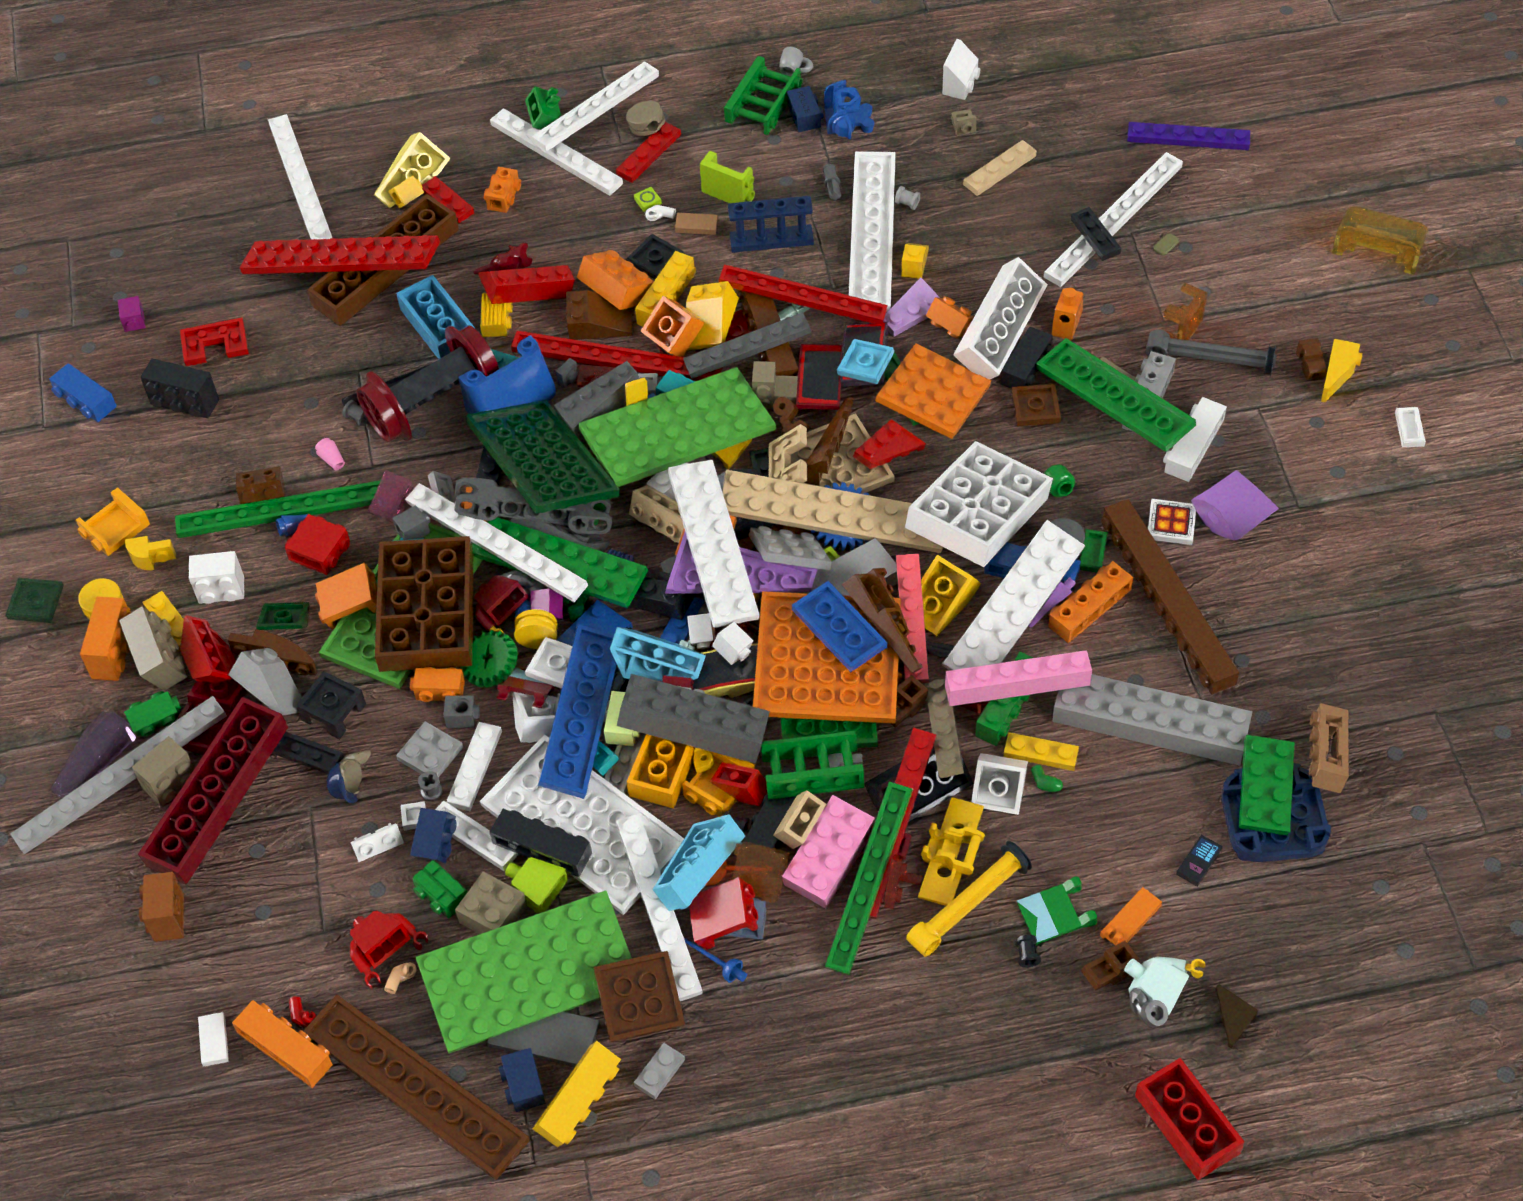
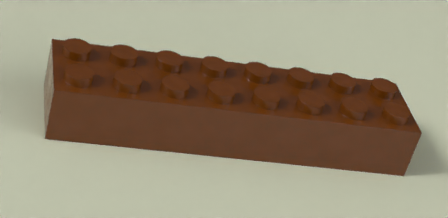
(347, 292)

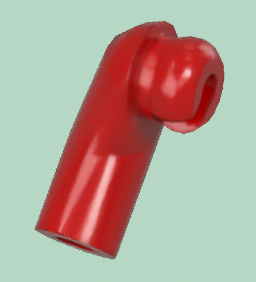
(297, 1013)

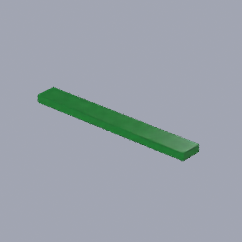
(868, 878)

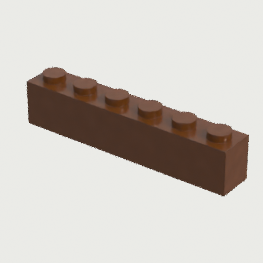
(761, 313)

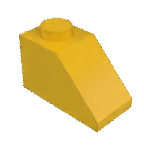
(914, 260)

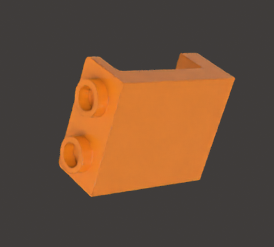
(346, 594)

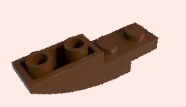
(293, 656)

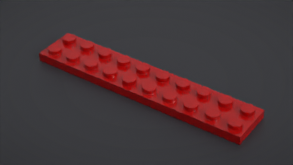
(340, 254)

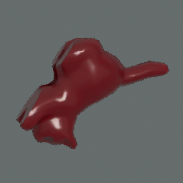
(513, 259)

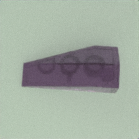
(94, 751)

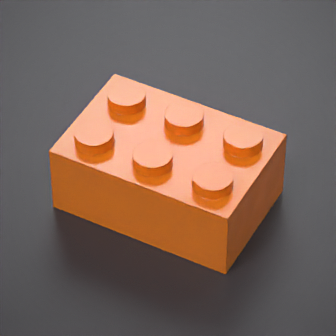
(614, 278)
(105, 641)

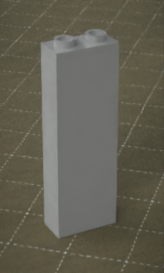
(857, 561)

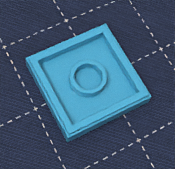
(865, 361)

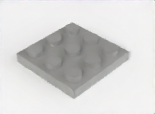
(789, 548)

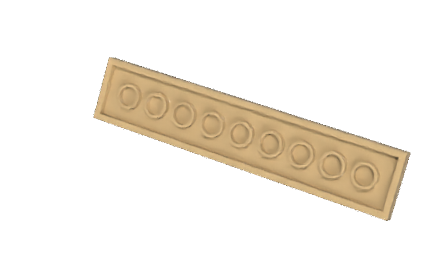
(821, 509)

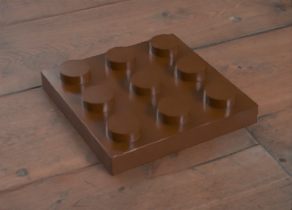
(638, 996)

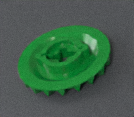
(499, 667)

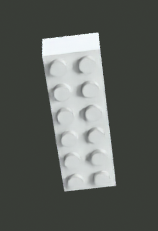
(1000, 319)

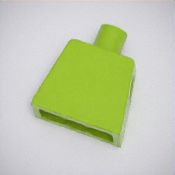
(538, 882)

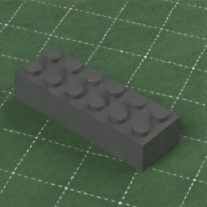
(693, 718)

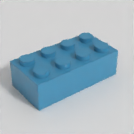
(431, 312)

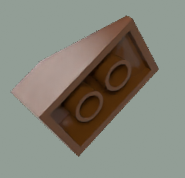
(595, 317)

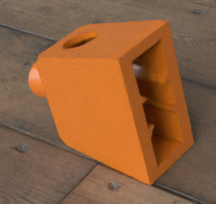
(1071, 305)

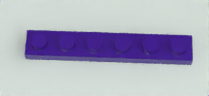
(1188, 136)

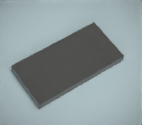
(557, 1038)

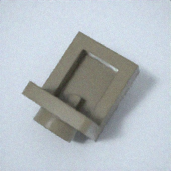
(964, 122)

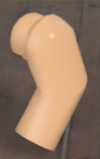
(399, 974)

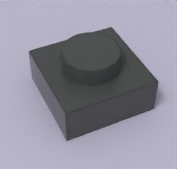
(567, 373)

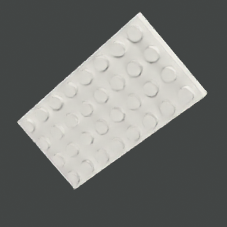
(588, 817)

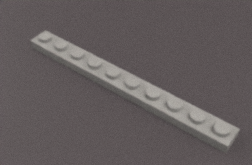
(113, 777)

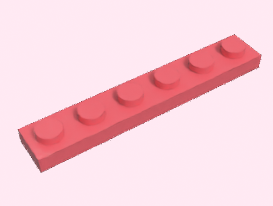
(912, 609)

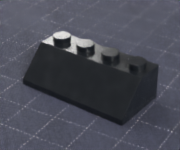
(932, 789)

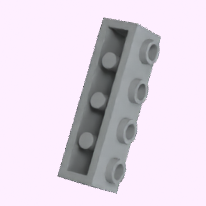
(1156, 374)

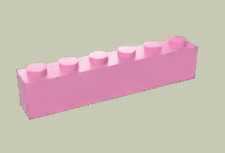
(1018, 678)

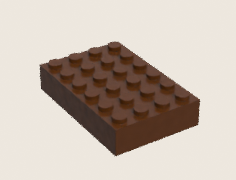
(424, 604)

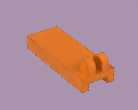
(1131, 917)

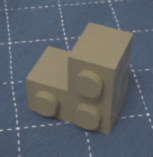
(769, 386)

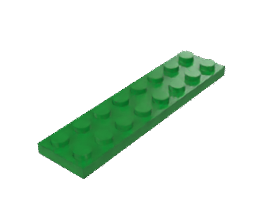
(1116, 394)
(607, 575)

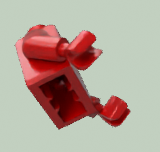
(378, 938)

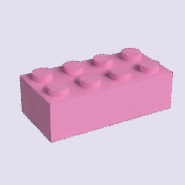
(829, 851)

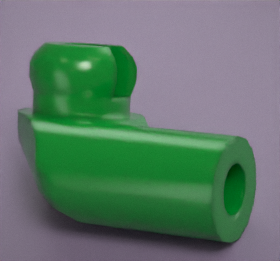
(1045, 782)

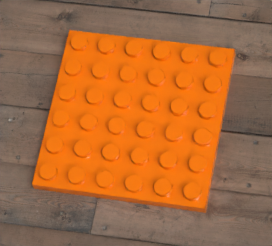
(807, 681)

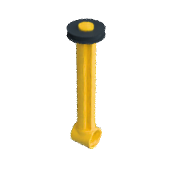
(927, 936)

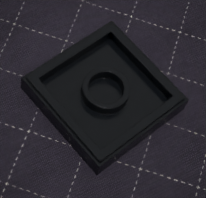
(652, 255)

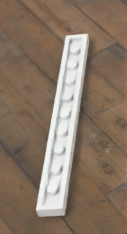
(299, 178)
(1115, 217)
(498, 543)

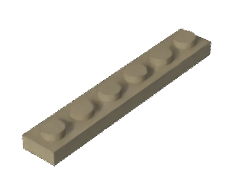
(944, 726)

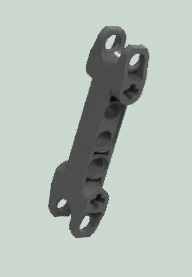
(492, 501)

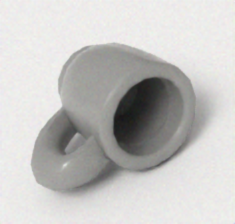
(792, 59)

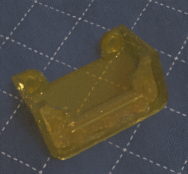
(1381, 233)

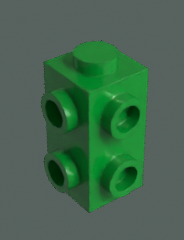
(153, 713)

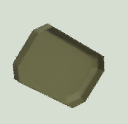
(1166, 244)

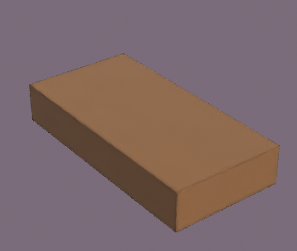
(696, 223)

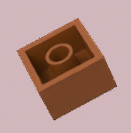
(162, 906)

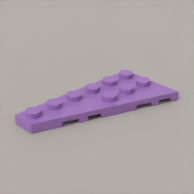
(761, 574)

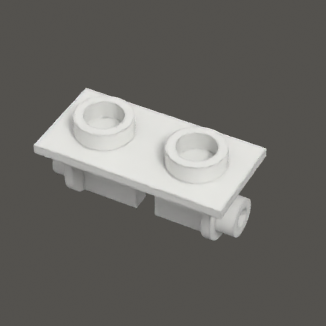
(378, 842)

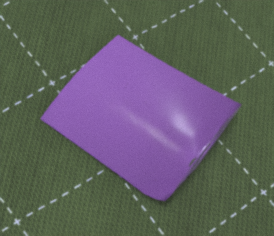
(1233, 506)

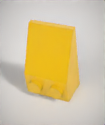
(714, 306)
(945, 593)

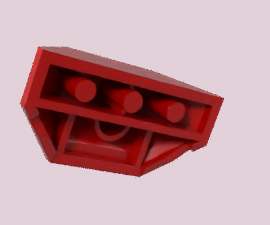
(205, 651)

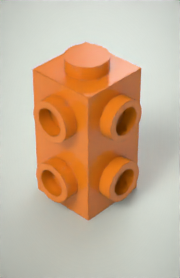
(502, 189)
(951, 317)
(435, 684)

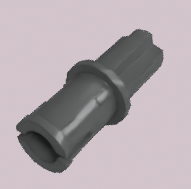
(832, 181)

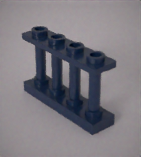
(771, 238)

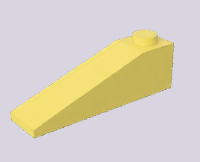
(416, 158)

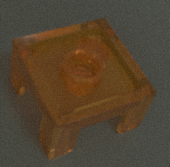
(1187, 316)
(761, 868)

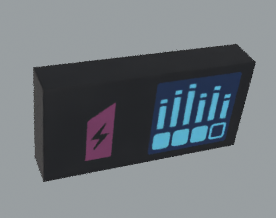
(1199, 860)

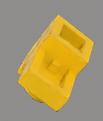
(146, 553)

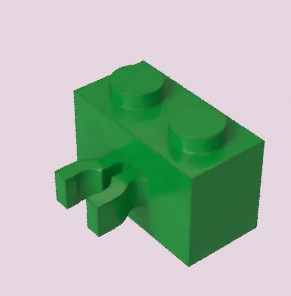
(543, 107)

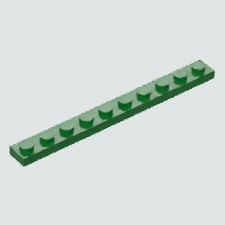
(272, 509)

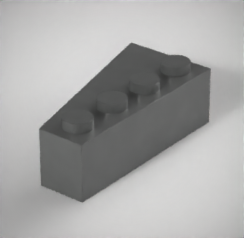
(596, 398)

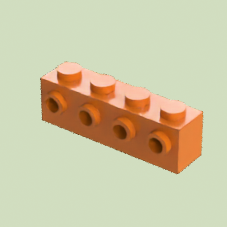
(1090, 601)
(282, 1043)

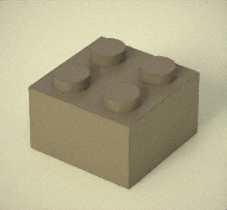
(163, 771)
(490, 905)

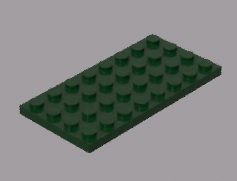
(542, 456)

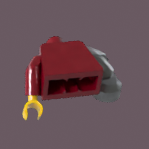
(502, 597)

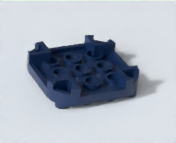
(1308, 823)

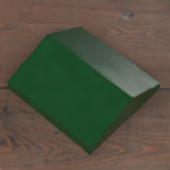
(283, 616)

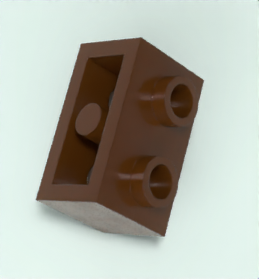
(260, 485)

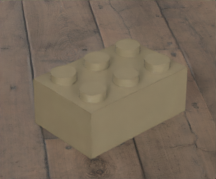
(153, 648)

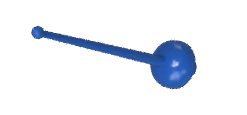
(731, 969)

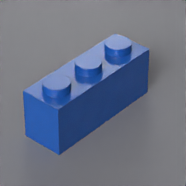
(82, 393)

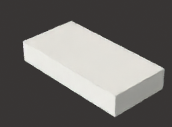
(1410, 427)
(213, 1039)

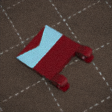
(522, 684)

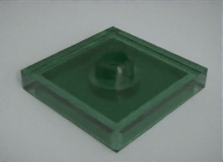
(34, 600)

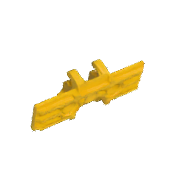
(945, 847)

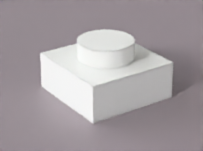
(410, 814)

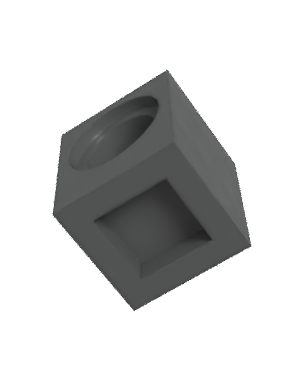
(456, 704)

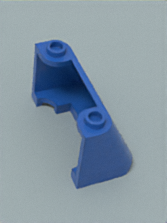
(514, 384)

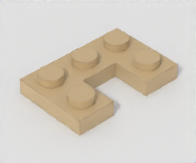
(780, 456)

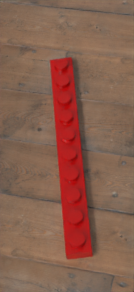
(608, 355)

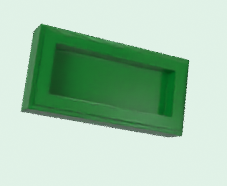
(1094, 550)

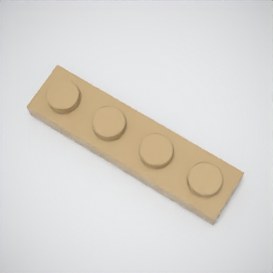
(999, 167)

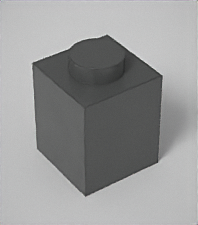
(412, 524)

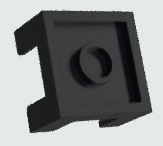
(330, 702)

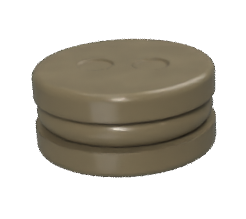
(645, 118)

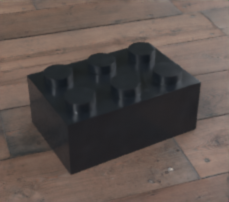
(180, 388)

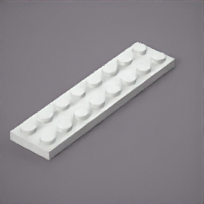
(713, 543)
(1016, 599)

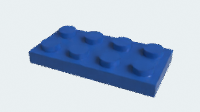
(839, 626)

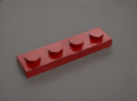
(648, 152)

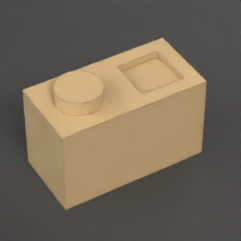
(799, 819)

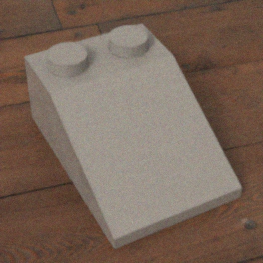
(267, 679)

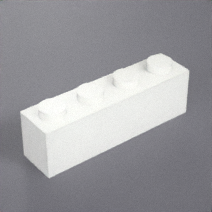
(1189, 451)

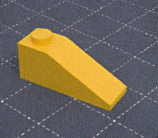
(1341, 366)

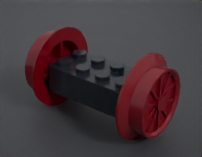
(388, 406)

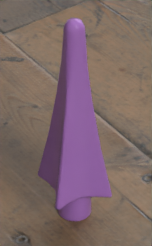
(1058, 595)

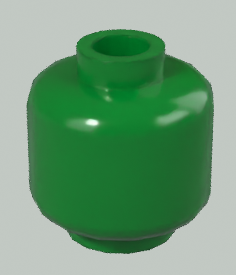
(1062, 482)

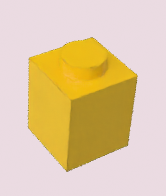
(406, 191)

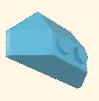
(653, 656)

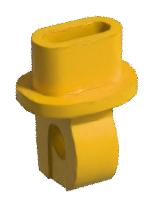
(699, 757)

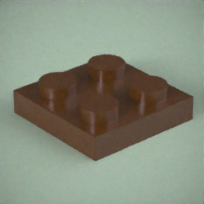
(1036, 405)

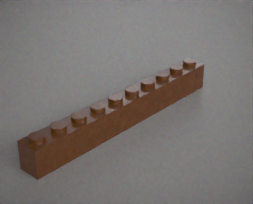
(1170, 597)

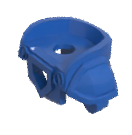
(844, 116)

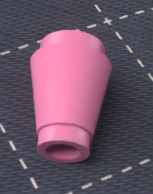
(329, 453)

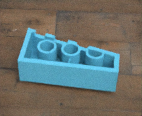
(697, 861)

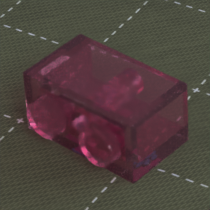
(390, 496)

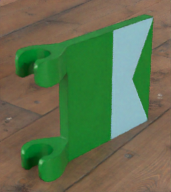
(1052, 913)

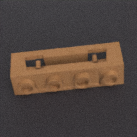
(1335, 771)

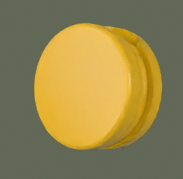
(98, 587)
(534, 626)

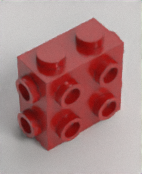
(317, 544)

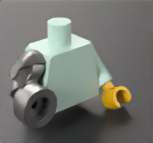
(1158, 986)

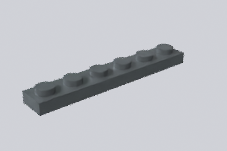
(747, 345)

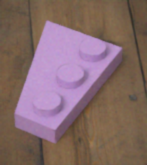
(910, 308)

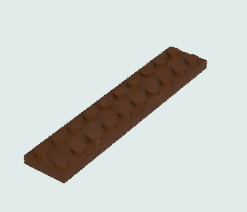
(417, 1087)

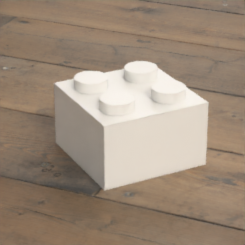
(216, 577)

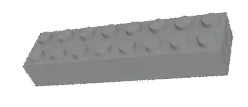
(1155, 718)

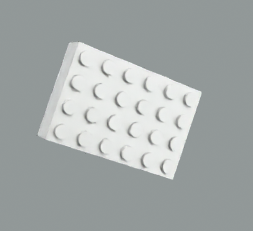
(978, 503)

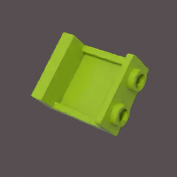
(725, 182)

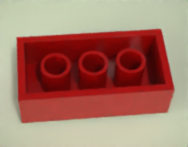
(1189, 1118)

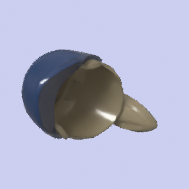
(346, 776)

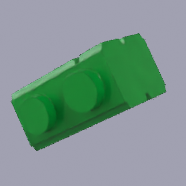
(439, 889)

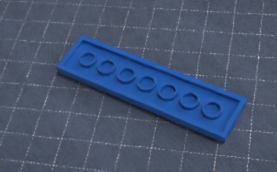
(579, 713)

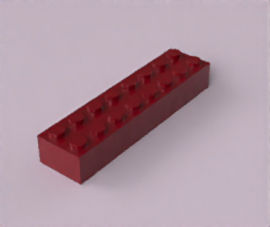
(213, 790)

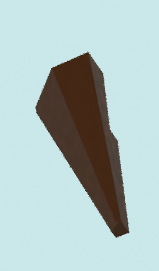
(830, 442)
(876, 601)

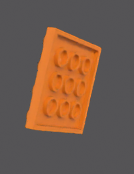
(933, 391)

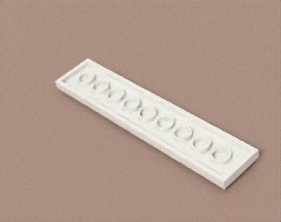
(872, 227)

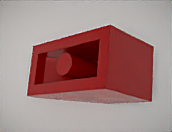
(741, 783)

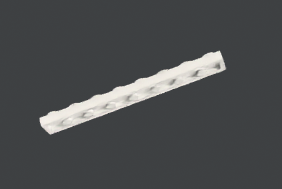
(594, 106)
(559, 154)
(662, 920)

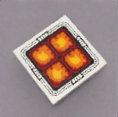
(1172, 521)

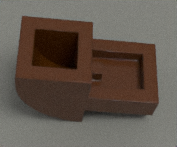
(910, 699)
(1110, 966)

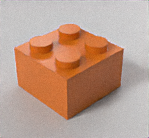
(672, 326)

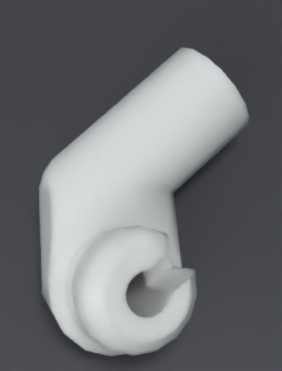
(658, 211)

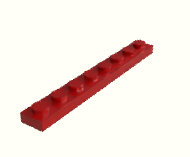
(804, 295)
(909, 775)

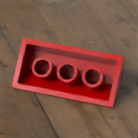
(527, 284)

